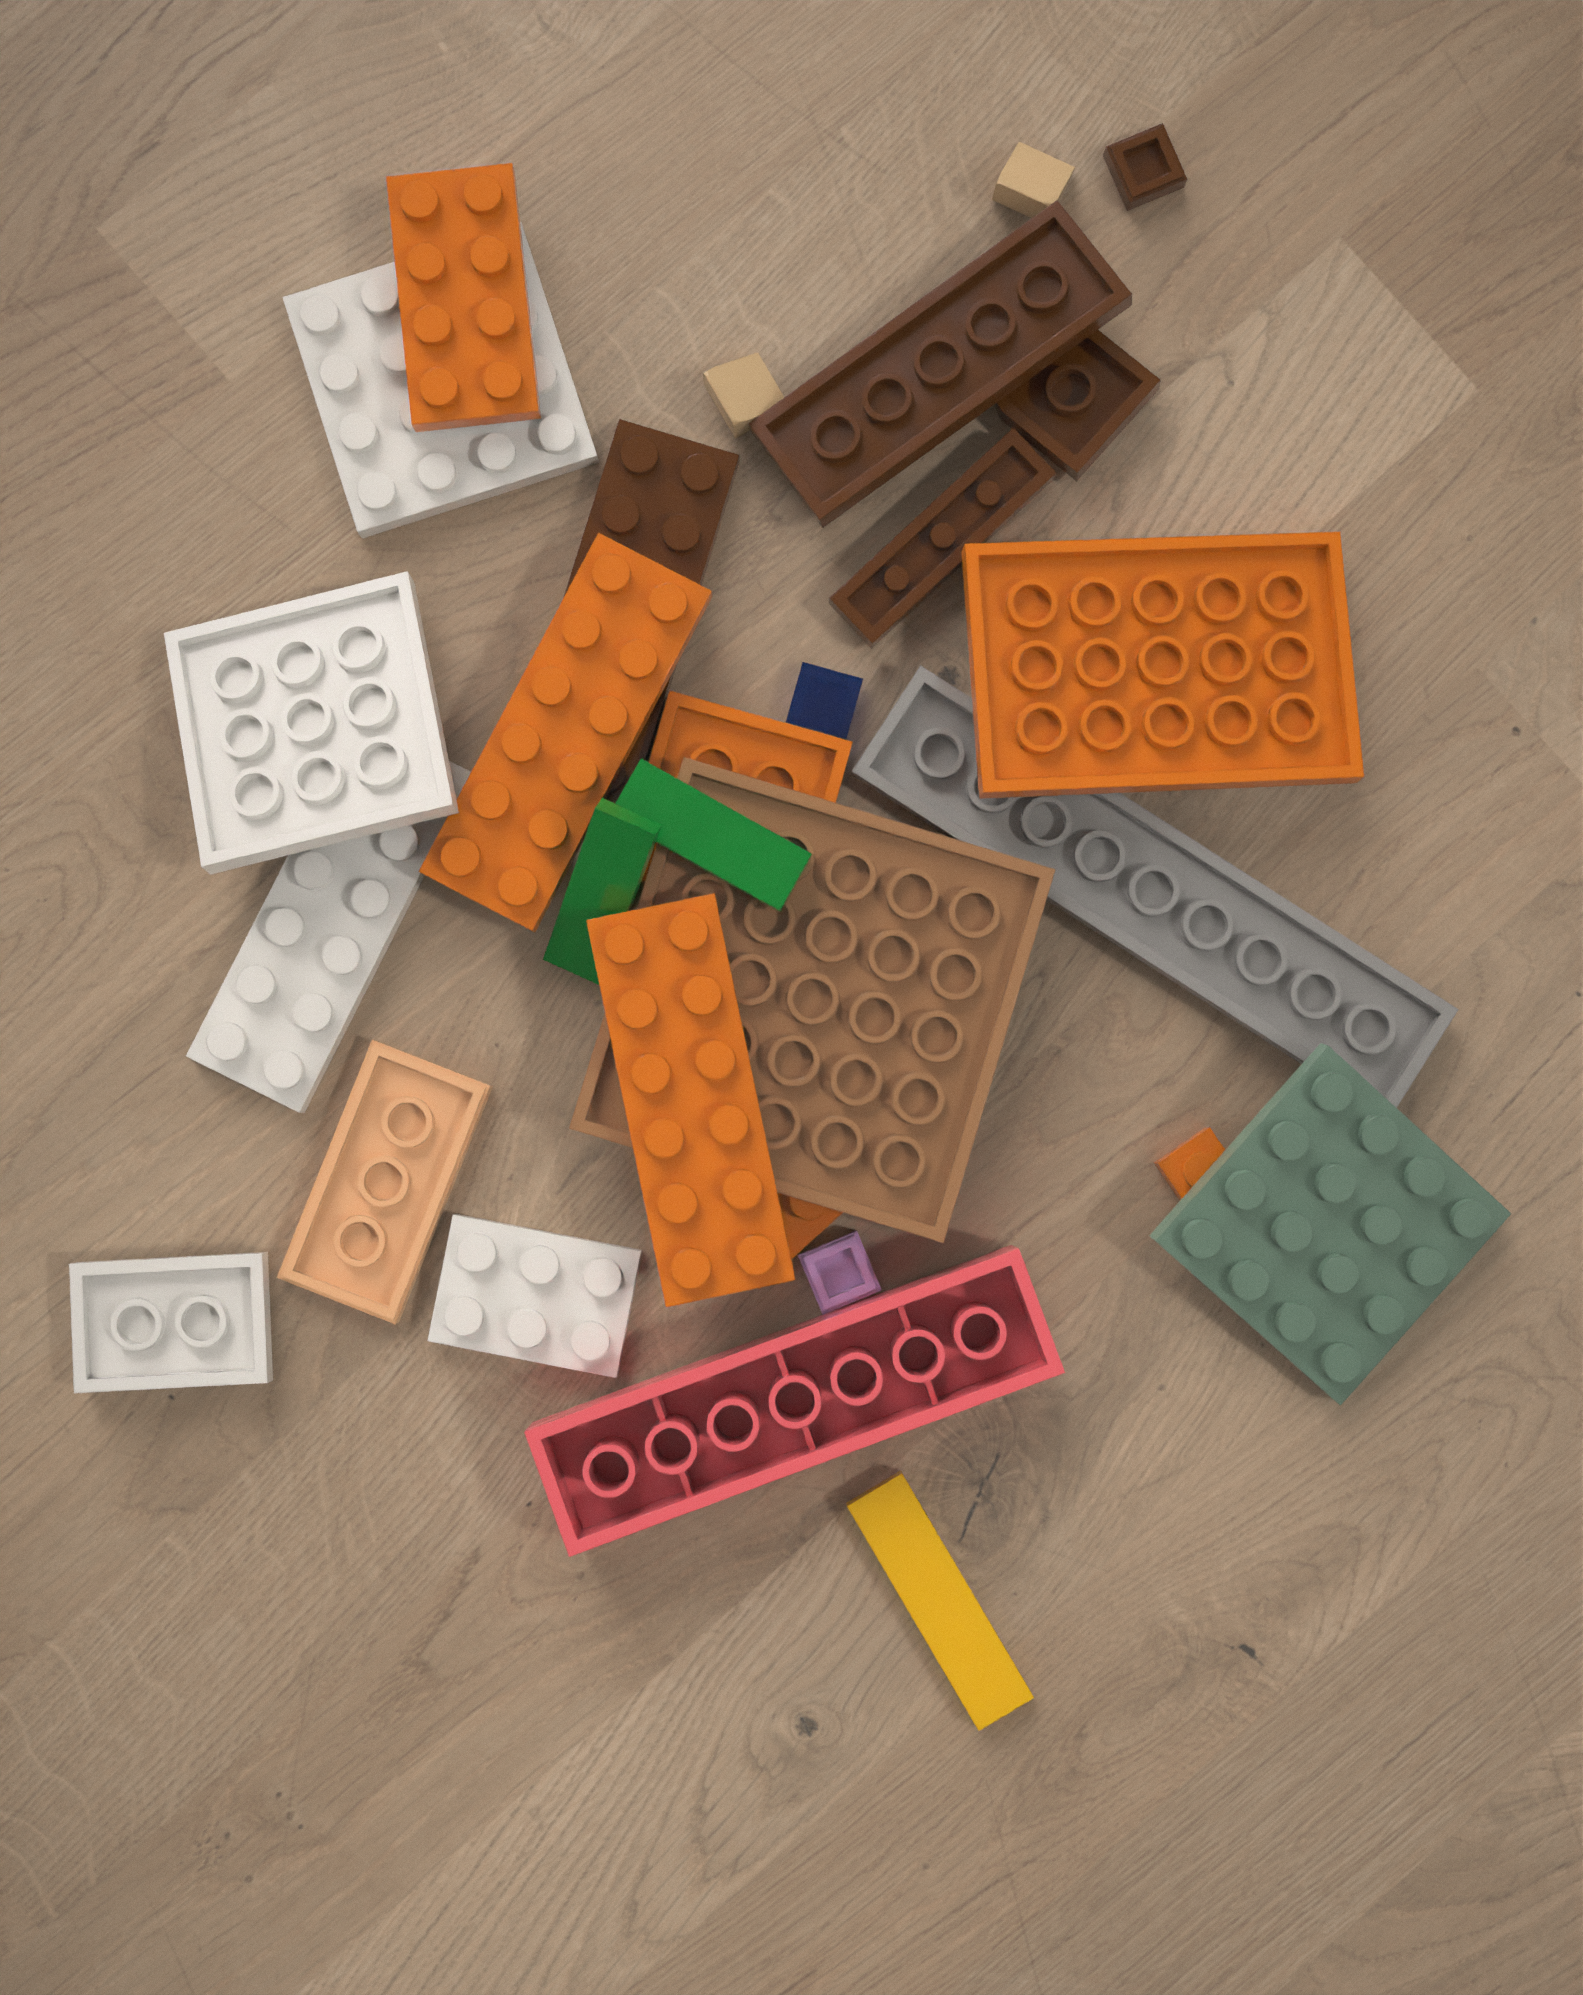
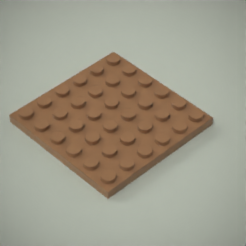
(861, 1001)

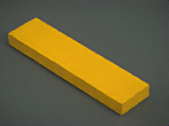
(939, 1600)

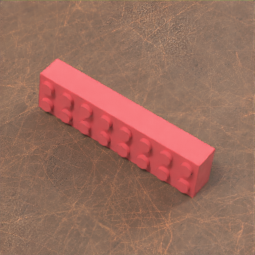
(793, 1399)

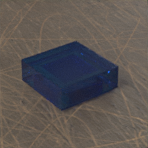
(824, 700)

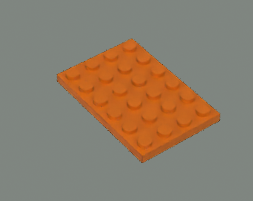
(1160, 664)

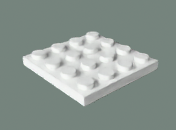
(359, 381)
(309, 723)

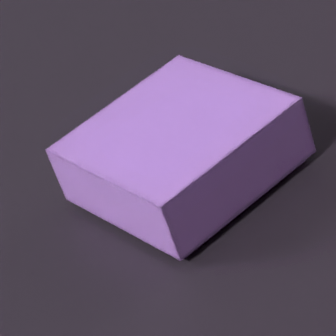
(839, 1272)

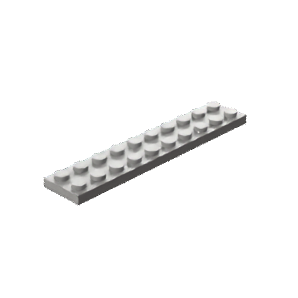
(1165, 899)

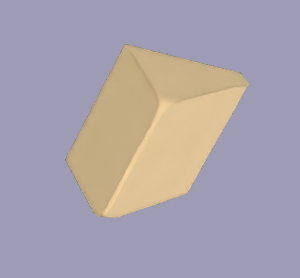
(1031, 181)
(742, 391)

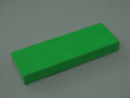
(716, 836)
(601, 883)

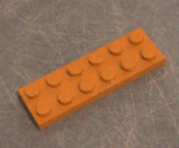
(566, 732)
(690, 1100)

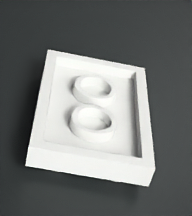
(535, 1295)
(170, 1322)

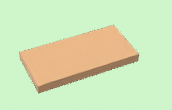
(384, 1182)

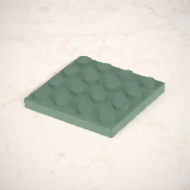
(1330, 1223)

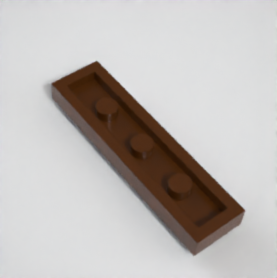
(934, 541)

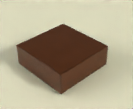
(1145, 167)

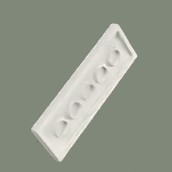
(313, 959)

